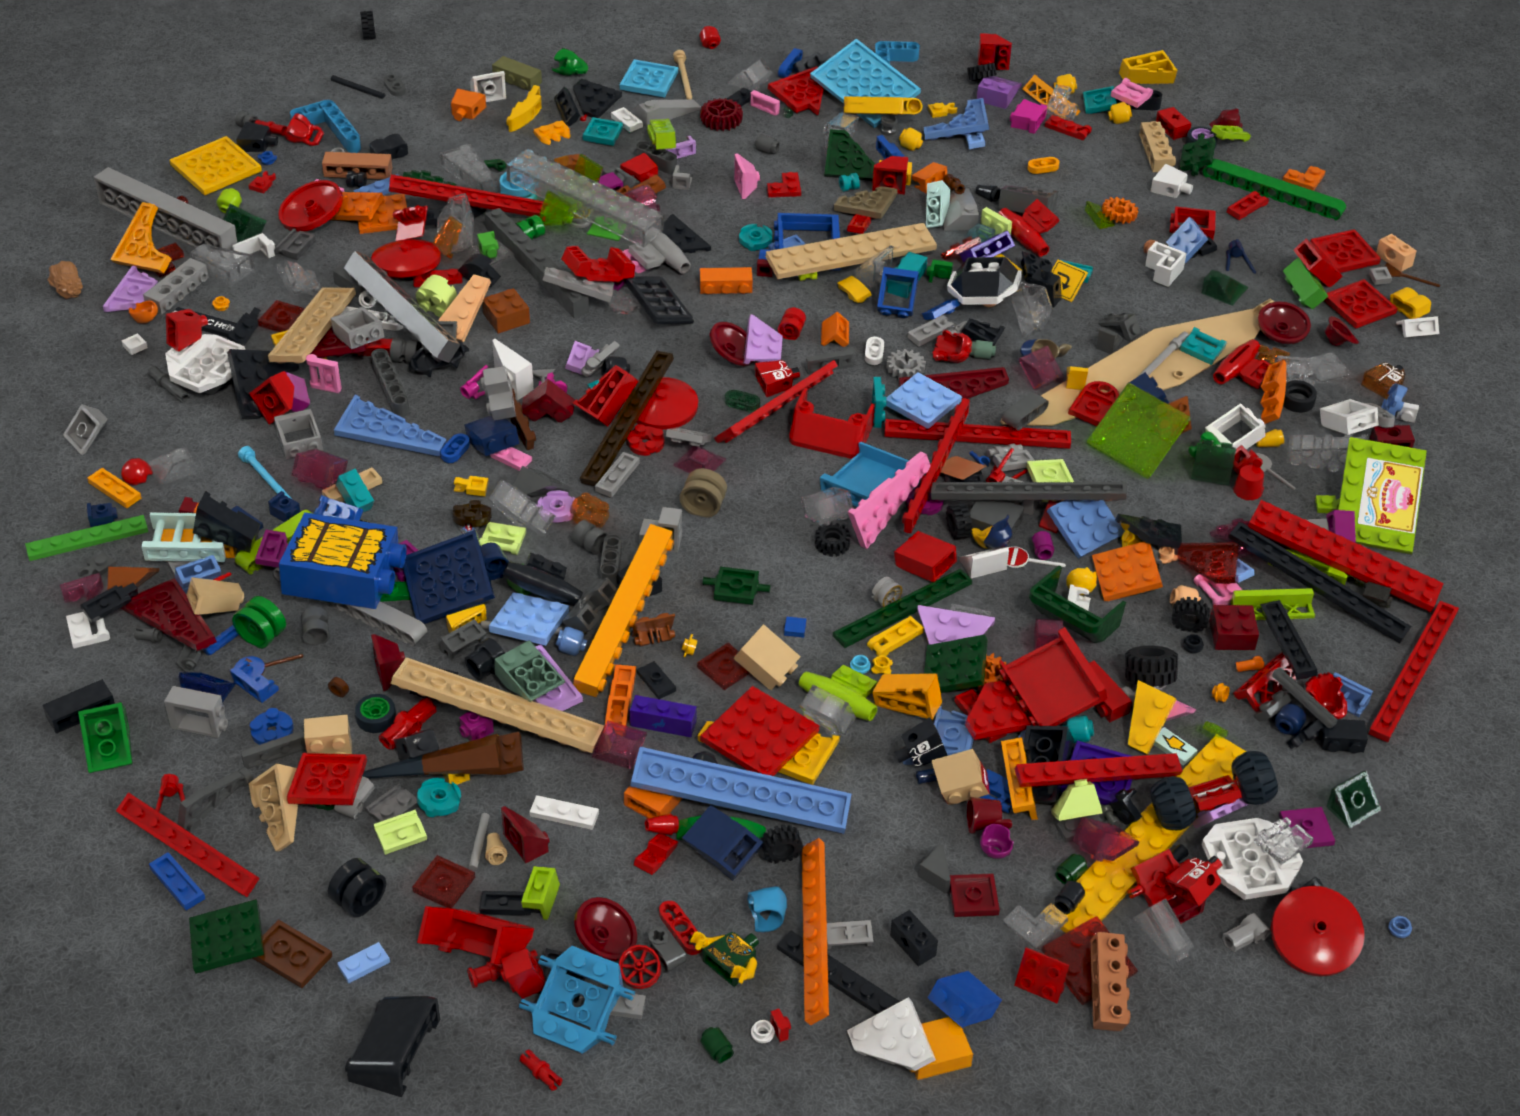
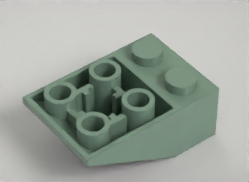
(527, 672)

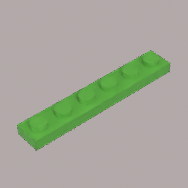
(86, 537)

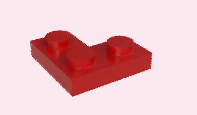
(788, 188)

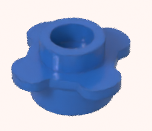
(267, 157)

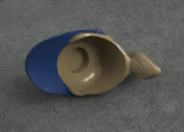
(1036, 344)

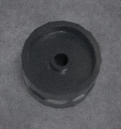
(356, 887)

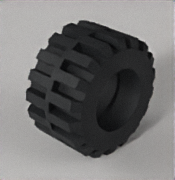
(1151, 665)

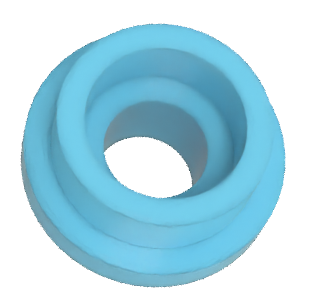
(860, 660)

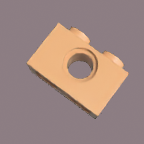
(1396, 252)

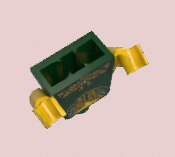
(729, 955)

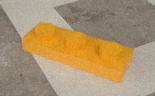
(114, 488)

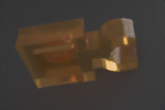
(1266, 353)

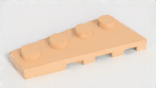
(466, 305)

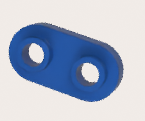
(455, 448)

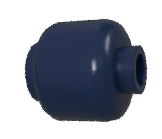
(1290, 719)

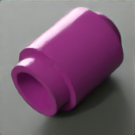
(1043, 545)

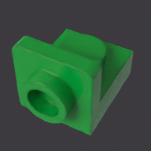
(939, 269)

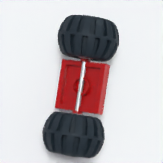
(1252, 782)

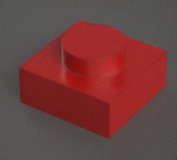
(781, 1024)

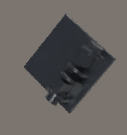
(1031, 263)

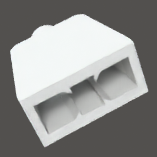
(1170, 182)

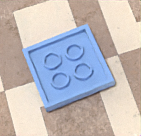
(923, 400)
(529, 618)

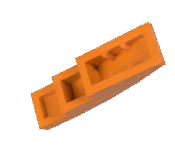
(1274, 391)
(621, 694)

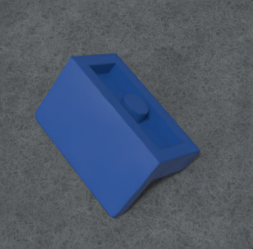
(887, 149)

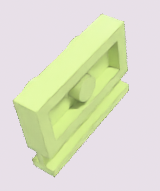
(995, 221)
(400, 832)

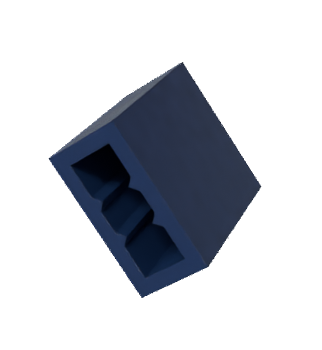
(491, 435)

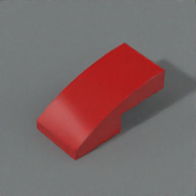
(655, 855)

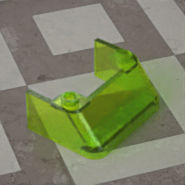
(557, 210)

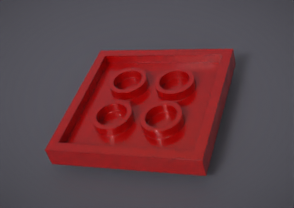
(1347, 250)
(1360, 303)
(327, 779)

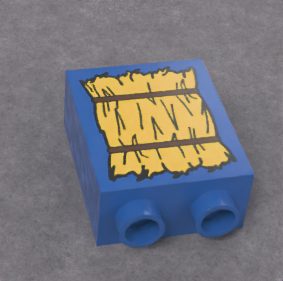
(341, 561)

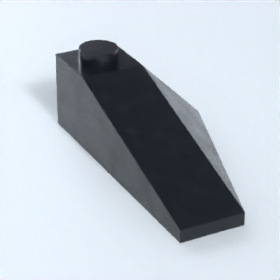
(1047, 745)

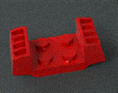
(612, 269)

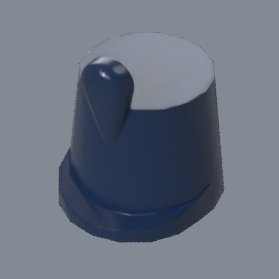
(494, 559)

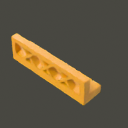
(1041, 87)
(1021, 797)

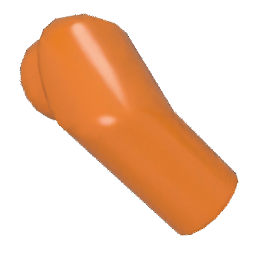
(1255, 663)

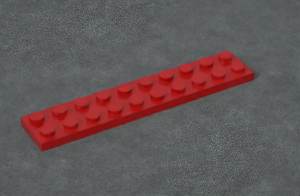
(1345, 555)

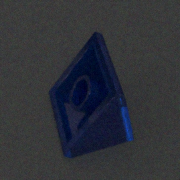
(205, 683)

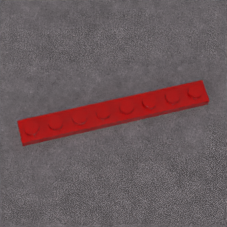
(1098, 770)
(188, 845)

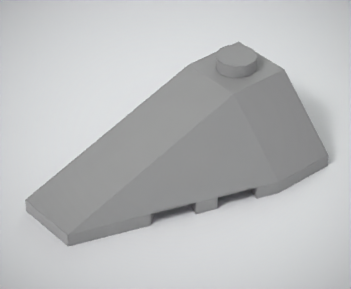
(664, 109)
(961, 212)

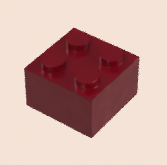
(1234, 627)

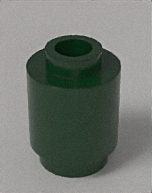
(1071, 868)
(717, 1044)

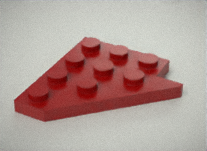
(799, 91)

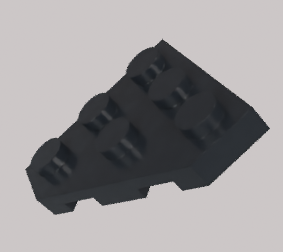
(595, 98)

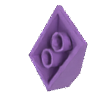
(997, 91)

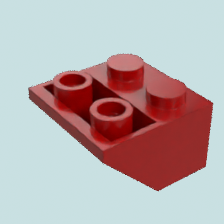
(994, 50)

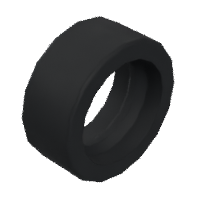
(1299, 405)

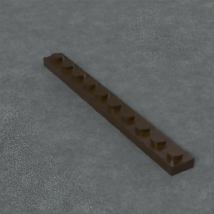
(626, 418)

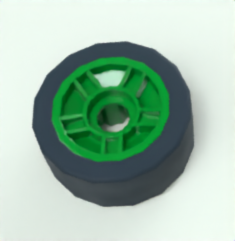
(375, 713)

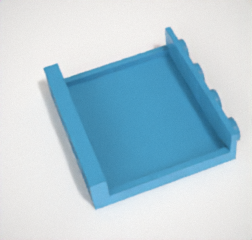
(864, 472)

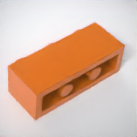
(726, 280)

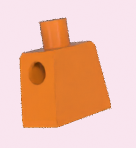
(467, 104)

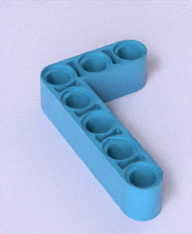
(897, 51)
(328, 112)

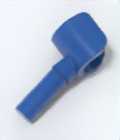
(983, 459)

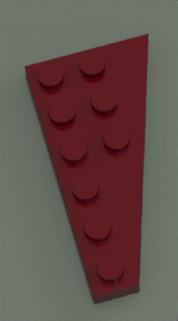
(969, 382)
(170, 612)

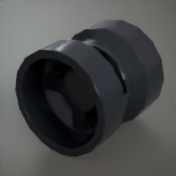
(356, 179)

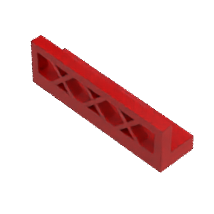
(1261, 680)

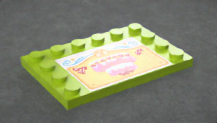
(1384, 490)

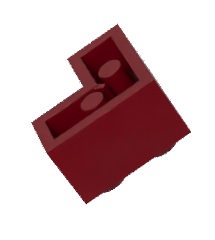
(548, 399)

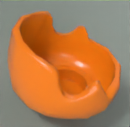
(144, 312)

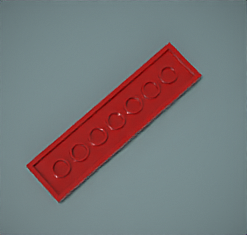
(776, 403)

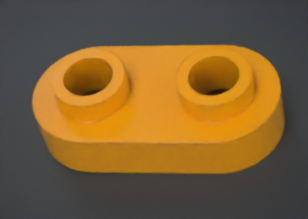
(1043, 165)

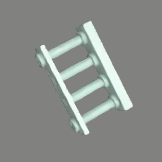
(176, 550)

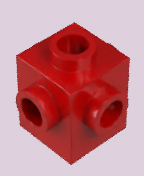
(1243, 457)

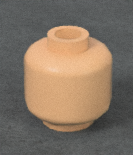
(1183, 591)

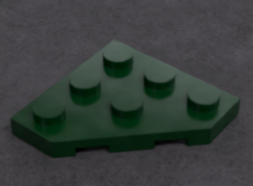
(846, 157)

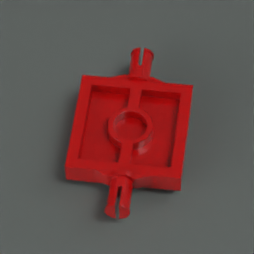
(1151, 877)

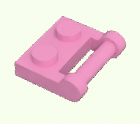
(1134, 98)
(328, 373)
(1224, 590)

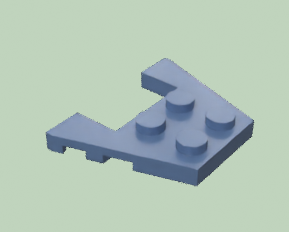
(951, 731)

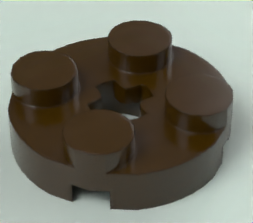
(472, 513)

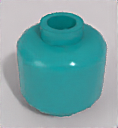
(1080, 728)

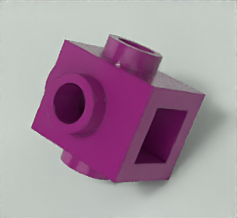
(475, 726)

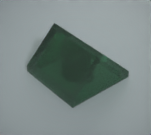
(1354, 800)

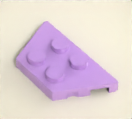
(129, 291)
(762, 342)
(951, 625)

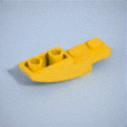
(525, 110)

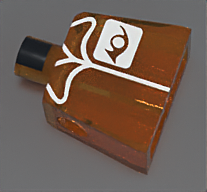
(1382, 377)

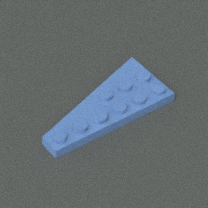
(379, 426)

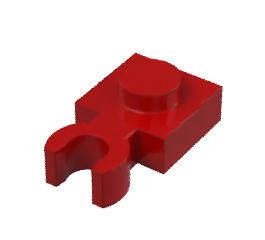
(263, 183)

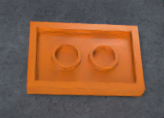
(358, 206)

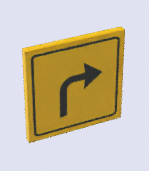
(1070, 277)

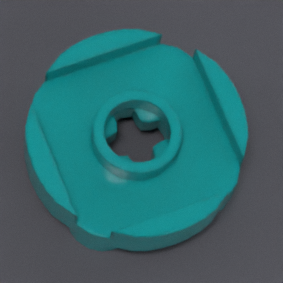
(762, 237)
(435, 806)

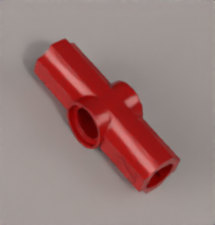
(408, 722)

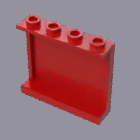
(1054, 682)

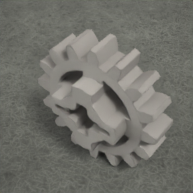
(905, 363)

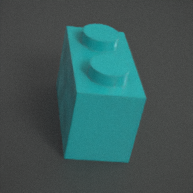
(354, 490)

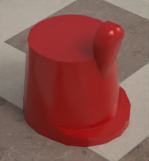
(1250, 481)

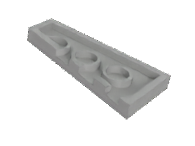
(597, 289)

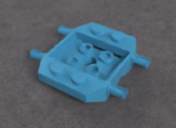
(559, 996)

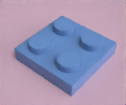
(1188, 238)

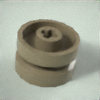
(703, 493)

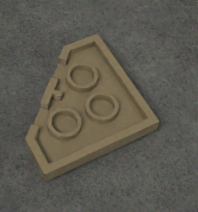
(866, 203)

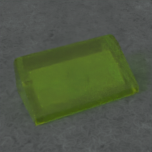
(1095, 213)

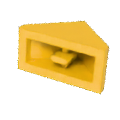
(1076, 377)

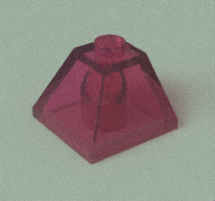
(1041, 368)
(698, 458)
(619, 745)

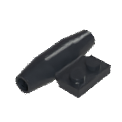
(543, 578)

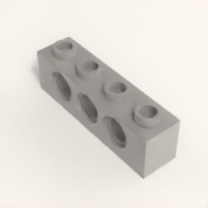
(177, 285)

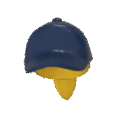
(994, 536)

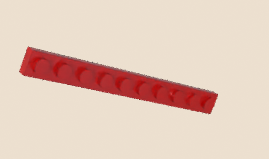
(476, 197)
(981, 434)
(938, 460)
(1413, 671)

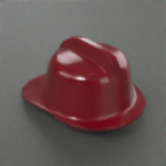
(1228, 118)
(1338, 332)

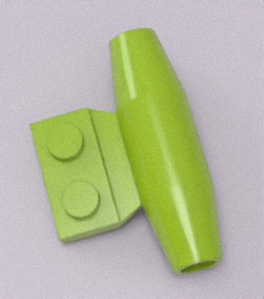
(848, 686)

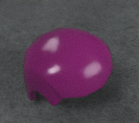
(996, 836)

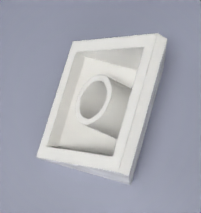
(985, 562)

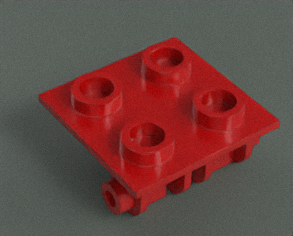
(410, 222)
(1041, 975)

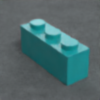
(910, 262)

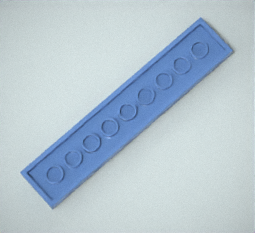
(741, 790)

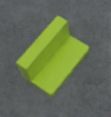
(541, 890)

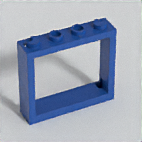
(799, 221)

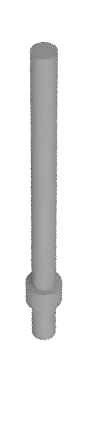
(1175, 344)

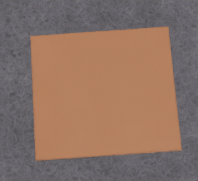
(961, 467)

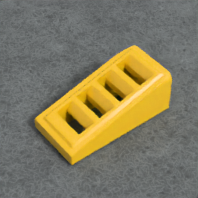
(463, 617)

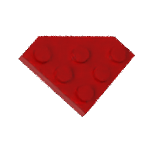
(996, 712)

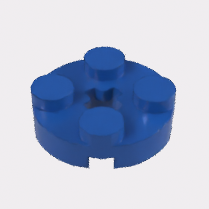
(271, 717)

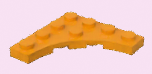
(137, 245)

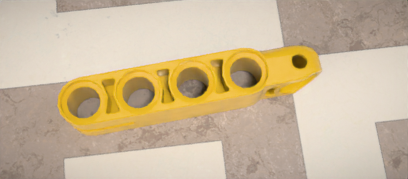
(882, 105)

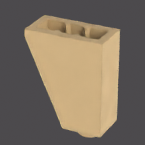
(214, 596)

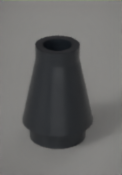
(989, 192)

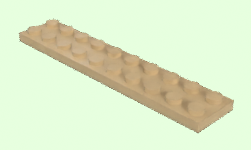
(848, 250)
(498, 705)

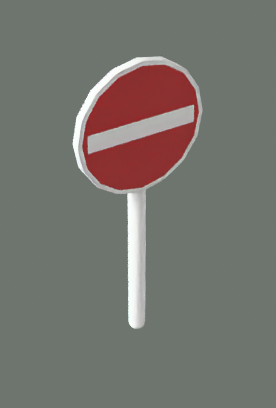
(1019, 557)

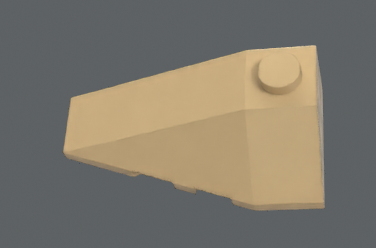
(270, 795)

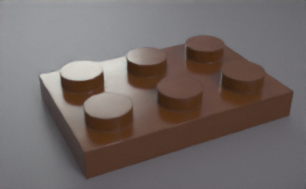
(292, 954)

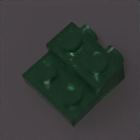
(1213, 462)

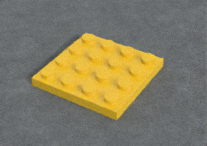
(215, 165)

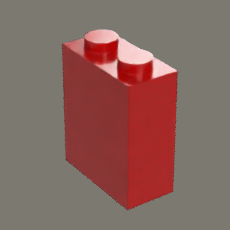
(1318, 263)
(925, 556)

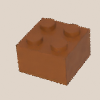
(506, 310)

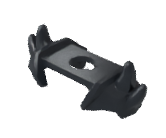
(425, 363)

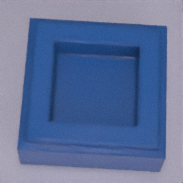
(795, 627)

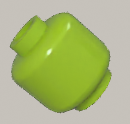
(228, 196)

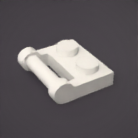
(81, 631)

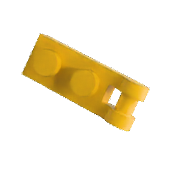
(895, 636)

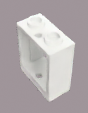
(1347, 415)
(1231, 418)

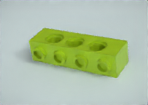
(662, 134)

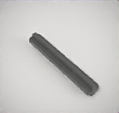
(1304, 697)

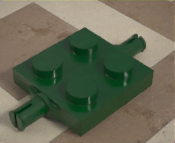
(1197, 154)
(736, 585)

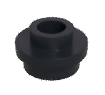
(1193, 643)

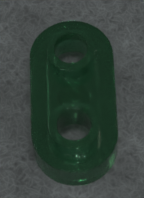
(742, 400)

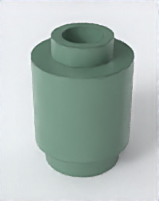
(983, 349)

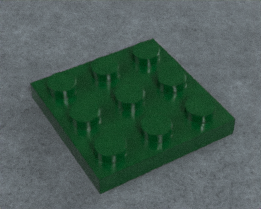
(958, 662)
(226, 936)

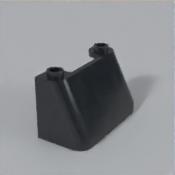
(392, 1042)

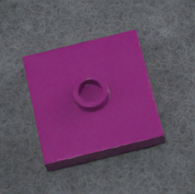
(1313, 822)

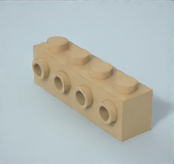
(1156, 145)

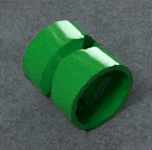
(532, 227)

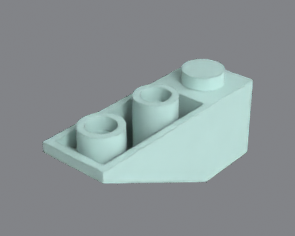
(937, 203)

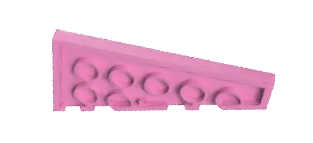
(884, 501)

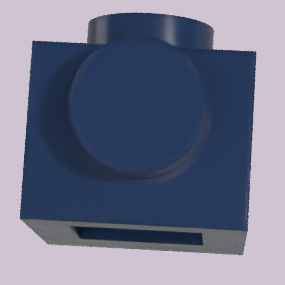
(283, 507)
(101, 514)

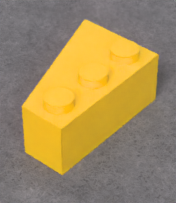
(1149, 69)

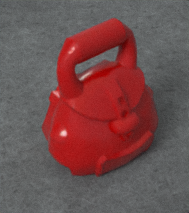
(301, 130)

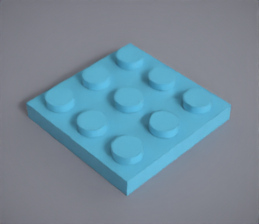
(649, 78)

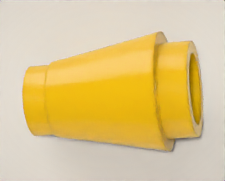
(1272, 439)

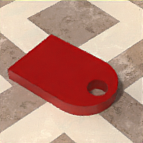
(1093, 403)

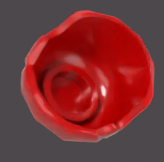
(135, 471)

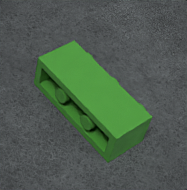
(1304, 284)

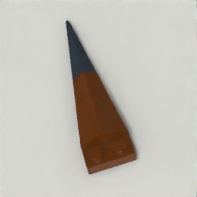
(481, 756)

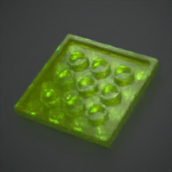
(1138, 430)

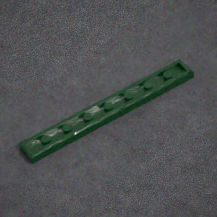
(902, 608)

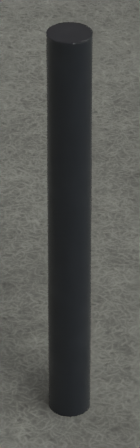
(357, 87)

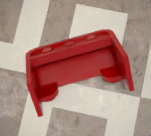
(829, 433)
(473, 933)

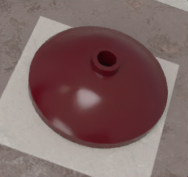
(1284, 322)
(729, 342)
(605, 928)

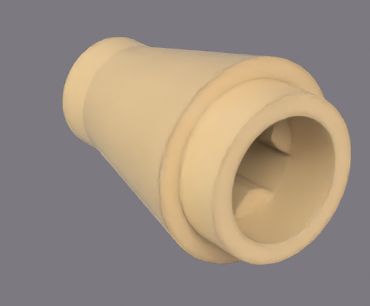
(495, 850)

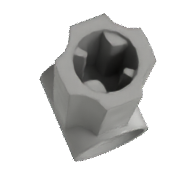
(364, 790)
(1249, 931)

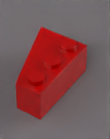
(608, 395)

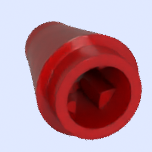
(662, 824)

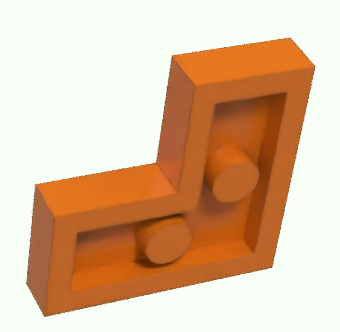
(1308, 180)

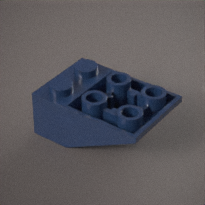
(723, 842)

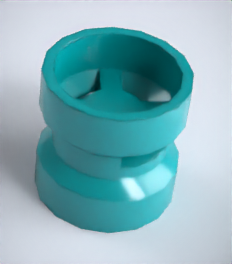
(849, 182)

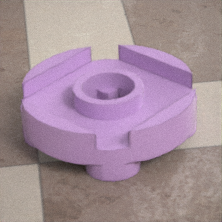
(558, 498)

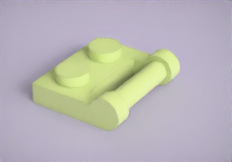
(506, 534)

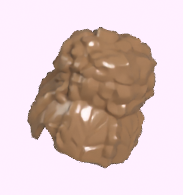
(65, 279)

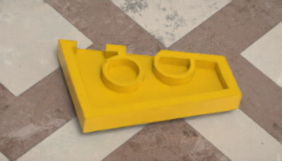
(1148, 716)

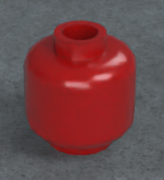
(709, 36)

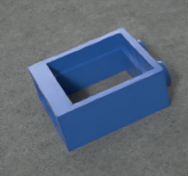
(897, 275)

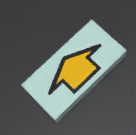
(1171, 743)

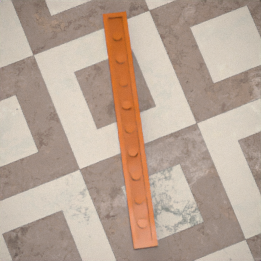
(814, 932)

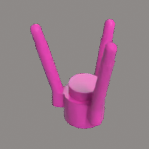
(471, 388)

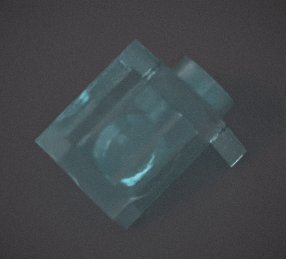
(982, 231)

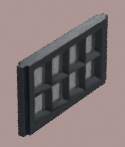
(658, 300)

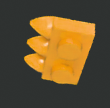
(552, 131)

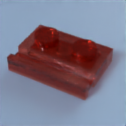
(957, 248)

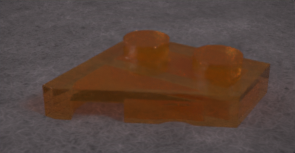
(448, 236)

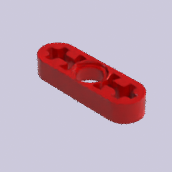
(679, 919)

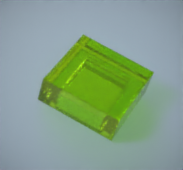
(1215, 729)

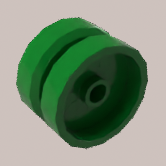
(259, 622)

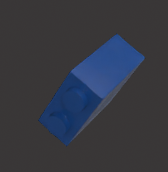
(964, 998)

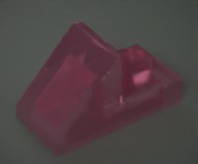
(83, 587)

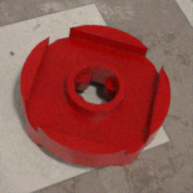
(643, 432)

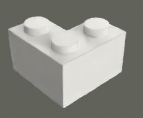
(1166, 262)

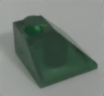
(1222, 287)

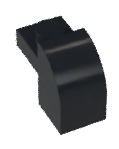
(479, 265)

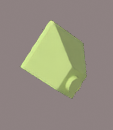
(1077, 801)

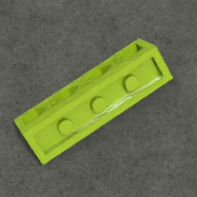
(1290, 597)

